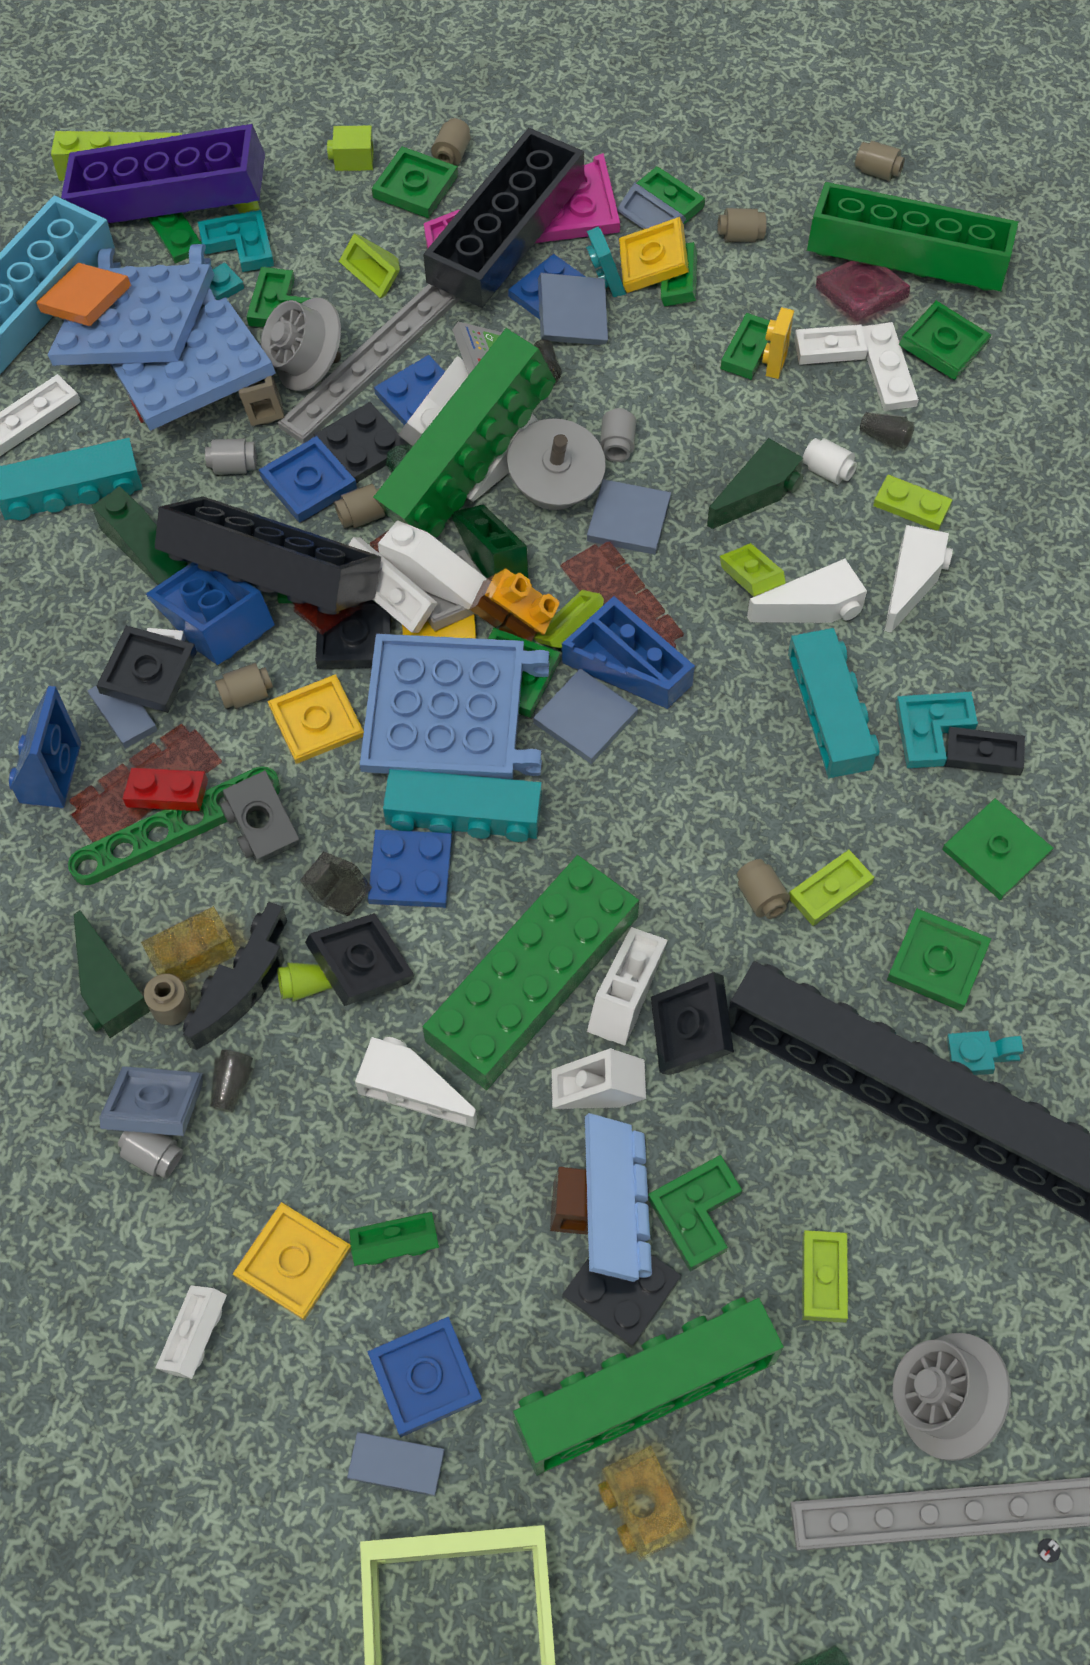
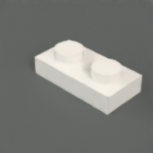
(830, 344)
(191, 1331)

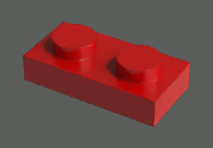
(165, 789)

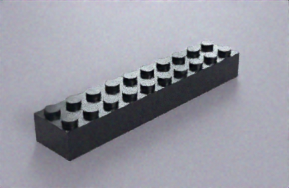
(915, 1086)

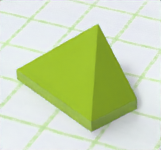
(370, 264)
(570, 618)

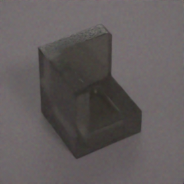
(336, 883)

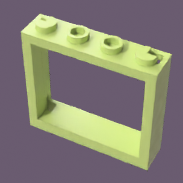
(452, 1546)

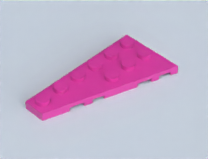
(587, 208)

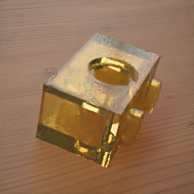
(190, 946)
(643, 1475)

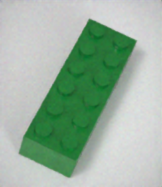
(912, 236)
(467, 435)
(531, 972)
(646, 1385)

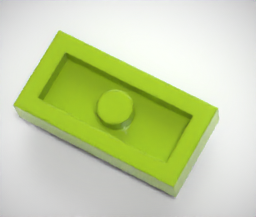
(912, 502)
(752, 569)
(831, 887)
(824, 1276)

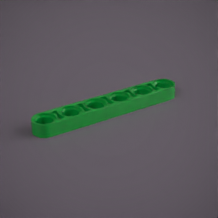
(138, 833)

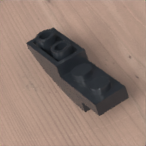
(235, 991)

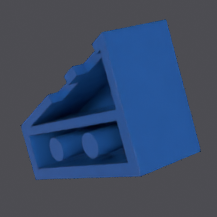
(628, 655)

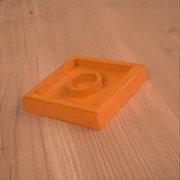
(84, 294)

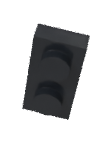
(985, 751)

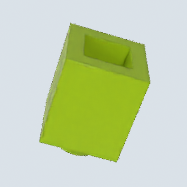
(351, 148)

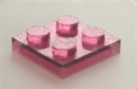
(862, 288)

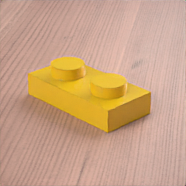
(779, 335)

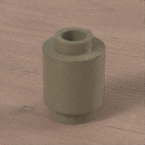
(451, 141)
(879, 160)
(742, 225)
(358, 507)
(244, 686)
(762, 889)
(167, 999)

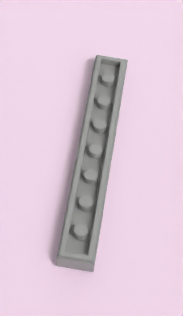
(366, 363)
(941, 1514)

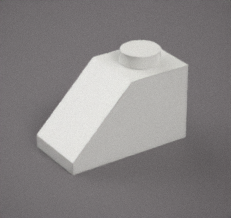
(599, 1081)

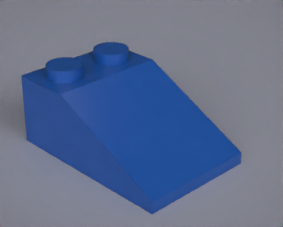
(212, 611)
(46, 755)

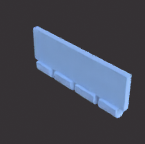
(616, 1199)

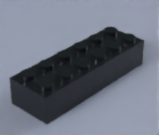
(504, 217)
(267, 554)

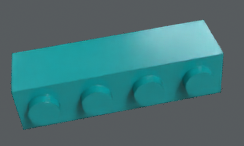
(67, 479)
(832, 703)
(463, 804)

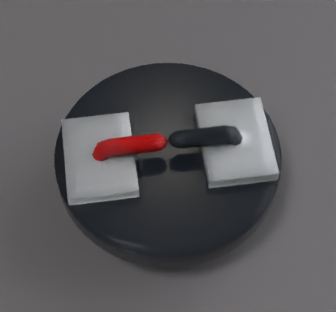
(1048, 1550)

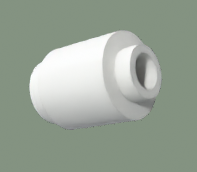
(829, 460)

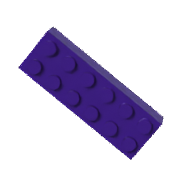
(167, 174)

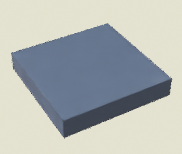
(572, 309)
(629, 516)
(585, 716)
(151, 1101)

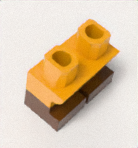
(514, 605)

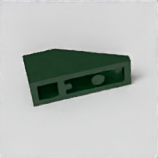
(758, 484)
(134, 534)
(490, 542)
(104, 985)

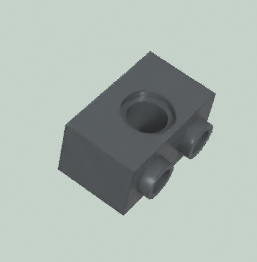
(259, 795)

